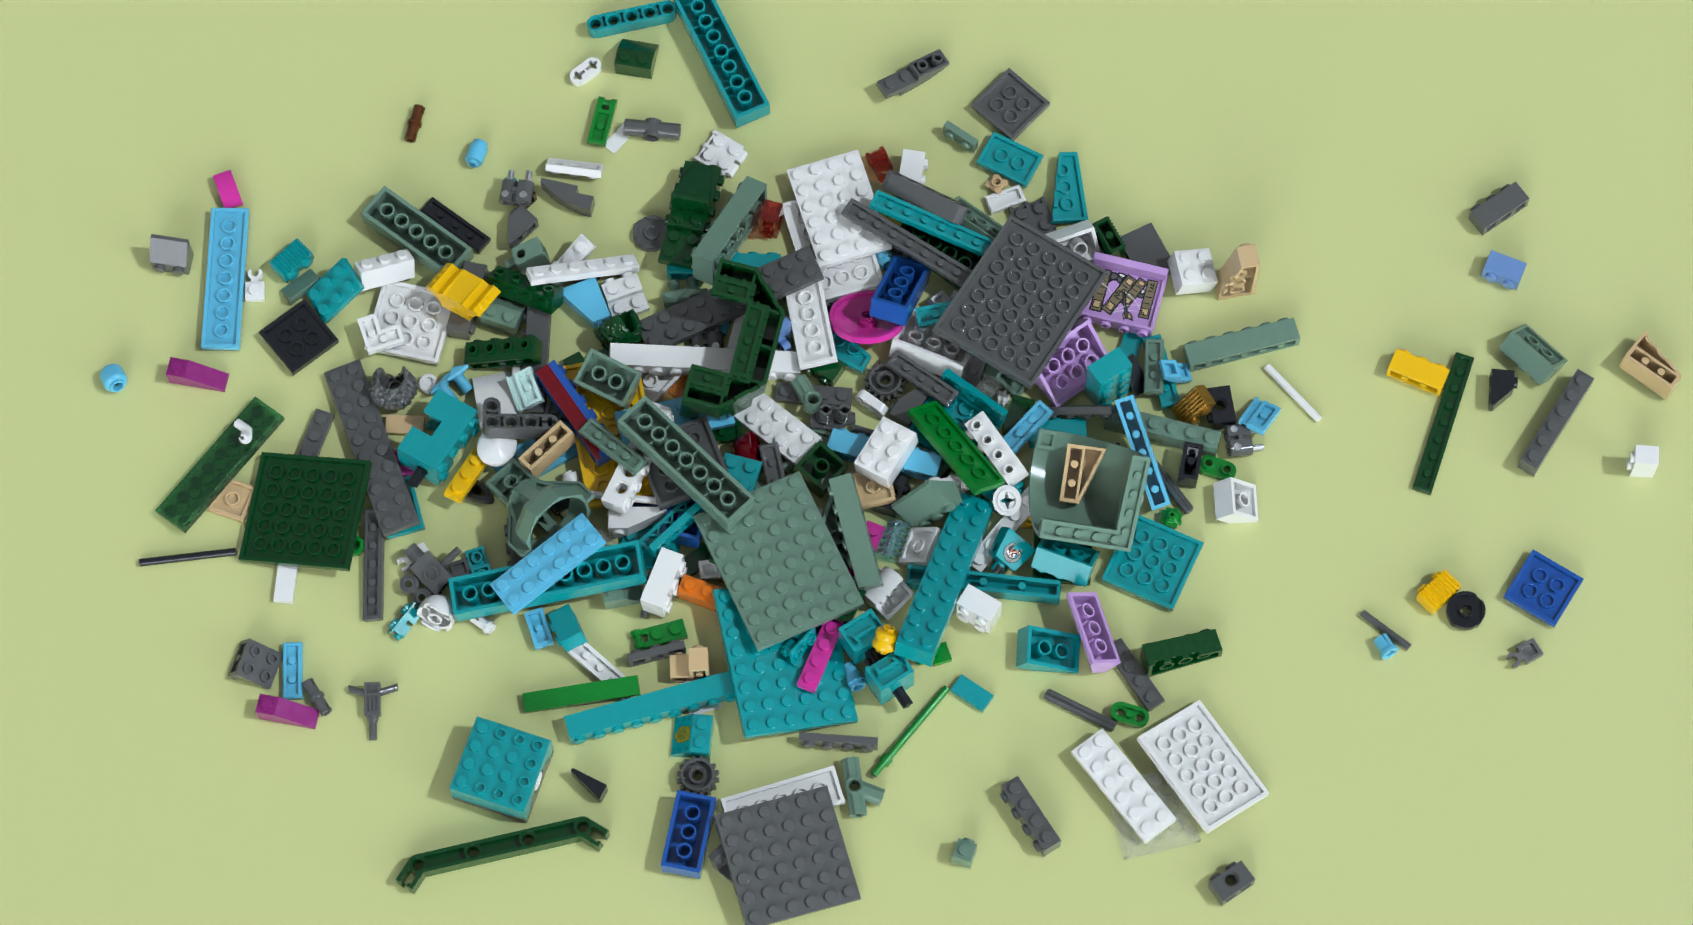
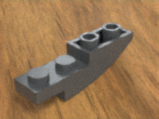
(914, 75)

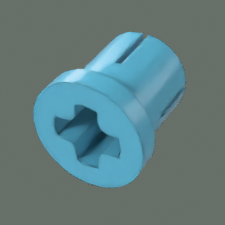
(1385, 646)

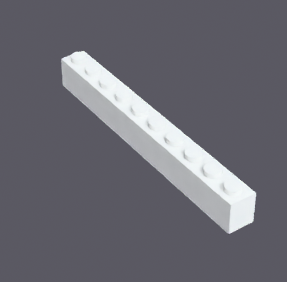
(678, 359)

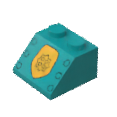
(692, 736)

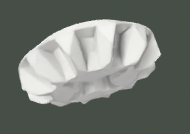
(1012, 506)

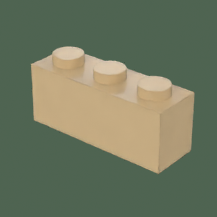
(547, 449)

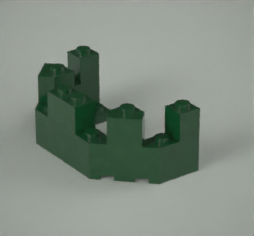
(724, 393)

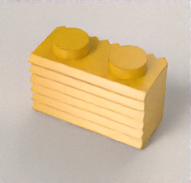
(1438, 591)

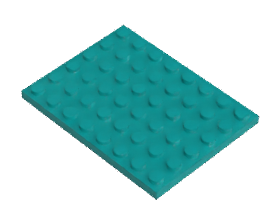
(768, 681)

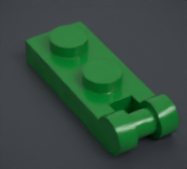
(602, 122)
(659, 634)

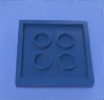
(1543, 588)

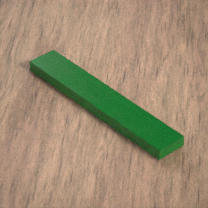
(581, 694)

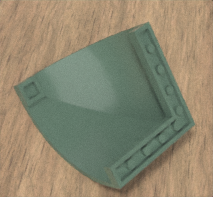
(1110, 504)

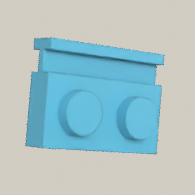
(1259, 416)

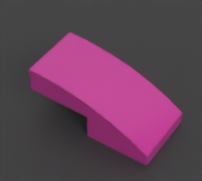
(228, 189)

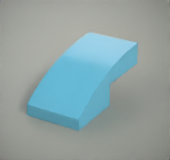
(1175, 371)

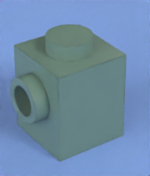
(964, 852)

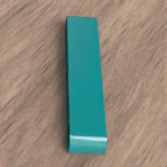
(624, 25)

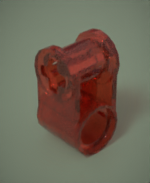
(879, 162)

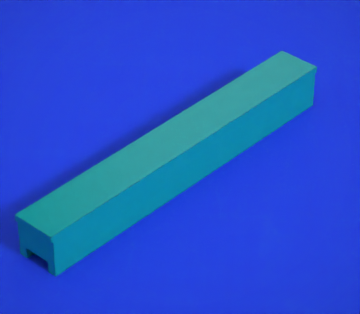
(1000, 585)

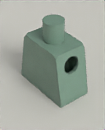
(528, 254)

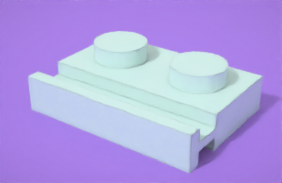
(525, 389)

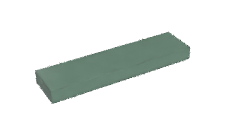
(612, 446)

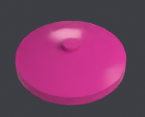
(852, 321)

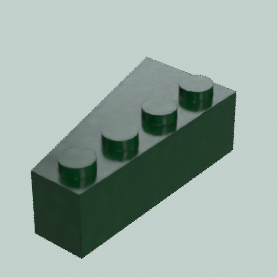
(1180, 652)

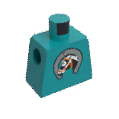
(1009, 551)

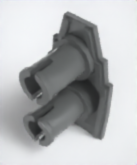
(832, 417)

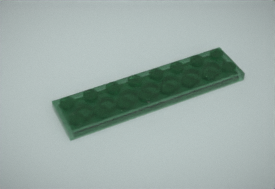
(218, 466)

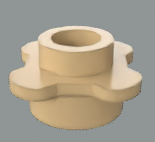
(997, 189)

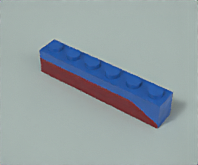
(570, 405)

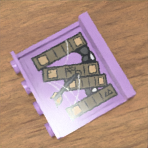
(1128, 295)

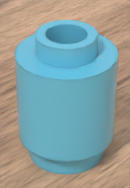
(476, 153)

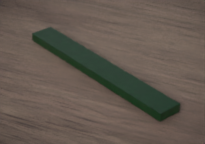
(1443, 423)

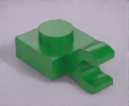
(942, 656)

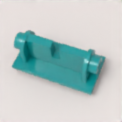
(399, 625)
(796, 649)

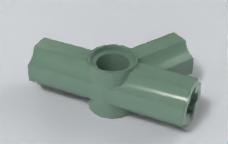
(866, 792)

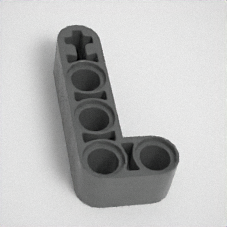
(541, 423)

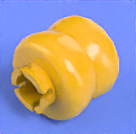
(885, 639)

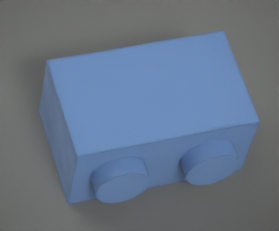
(1503, 270)

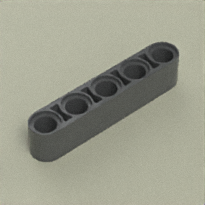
(924, 197)

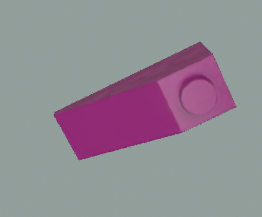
(196, 375)
(286, 712)

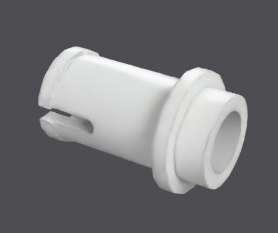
(486, 625)

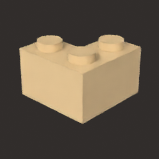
(690, 666)

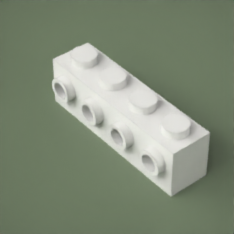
(996, 449)

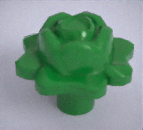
(1171, 517)

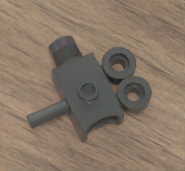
(427, 570)

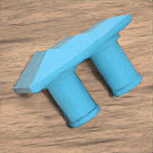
(456, 375)

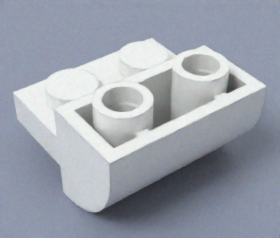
(891, 596)

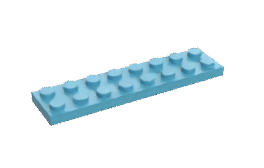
(225, 279)

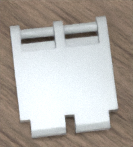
(722, 153)

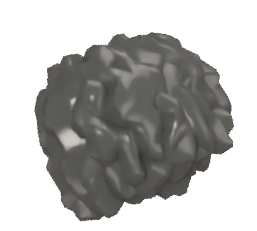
(392, 391)

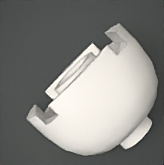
(437, 613)

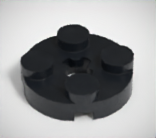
(1472, 602)

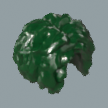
(620, 329)

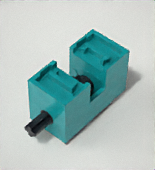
(433, 455)
(885, 674)

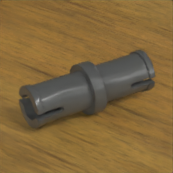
(317, 697)

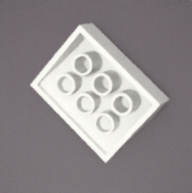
(928, 349)

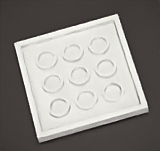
(420, 320)

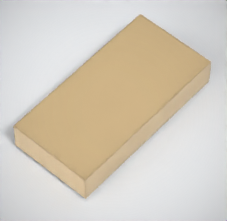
(403, 423)

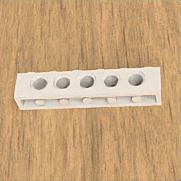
(621, 502)

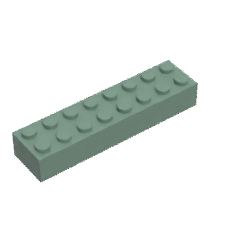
(686, 463)

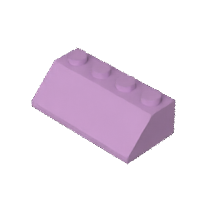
(1093, 631)

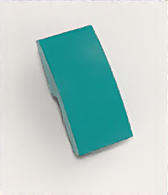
(477, 560)

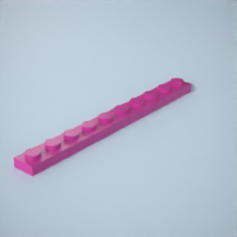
(829, 633)

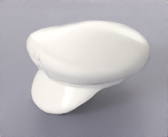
(496, 451)

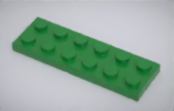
(955, 447)

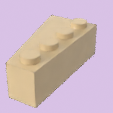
(1239, 273)

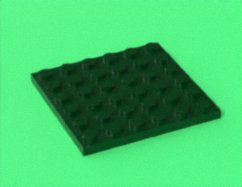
(305, 511)

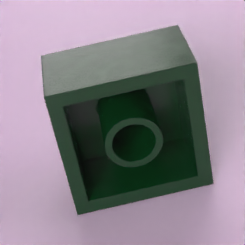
(820, 466)

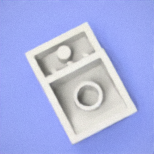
(493, 386)

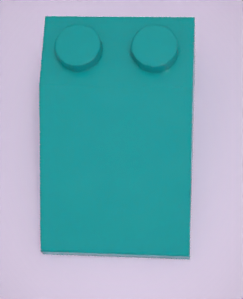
(1047, 650)

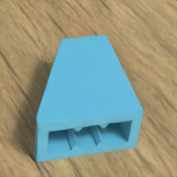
(587, 301)

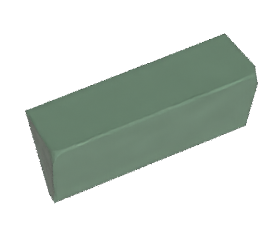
(299, 287)

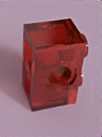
(771, 219)

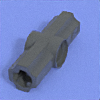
(652, 129)

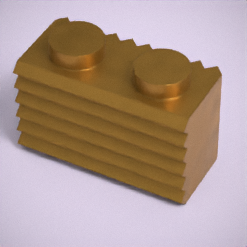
(1194, 405)

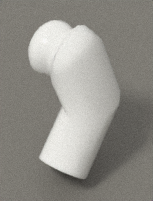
(246, 431)

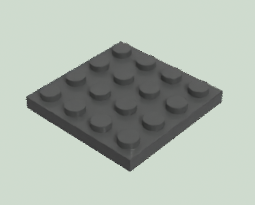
(667, 491)

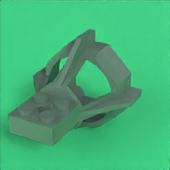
(529, 500)

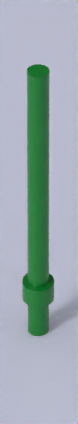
(886, 759)

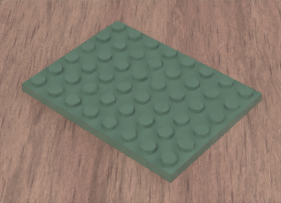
(781, 564)

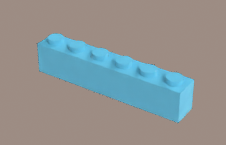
(1140, 442)
(919, 464)

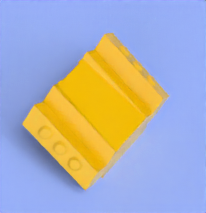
(462, 291)

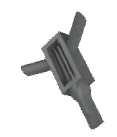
(372, 702)

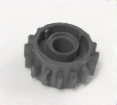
(882, 391)
(698, 766)

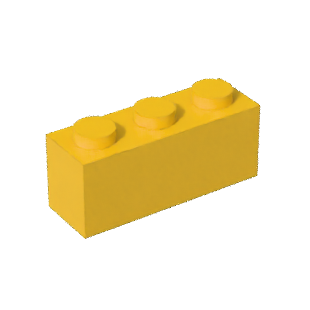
(1418, 371)

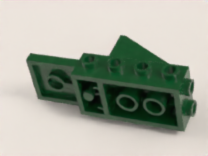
(691, 212)

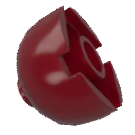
(747, 446)

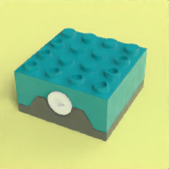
(501, 769)

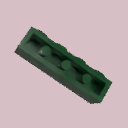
(517, 288)
(503, 352)

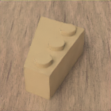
(1650, 367)
(1079, 471)

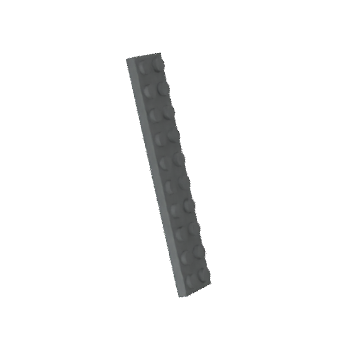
(707, 312)
(371, 442)

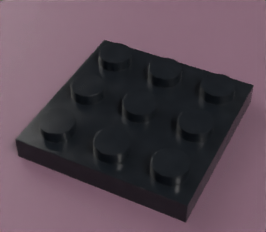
(299, 337)

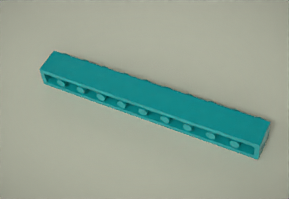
(649, 707)

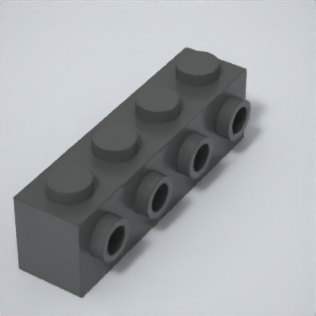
(1031, 817)

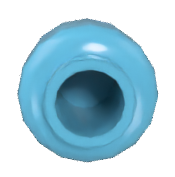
(113, 377)

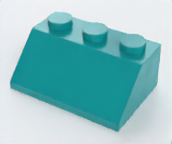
(1065, 560)

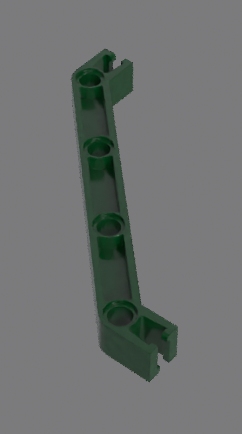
(500, 848)

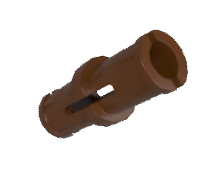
(414, 123)

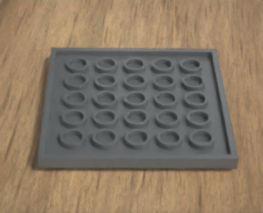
(787, 857)

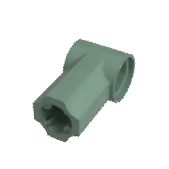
(807, 393)

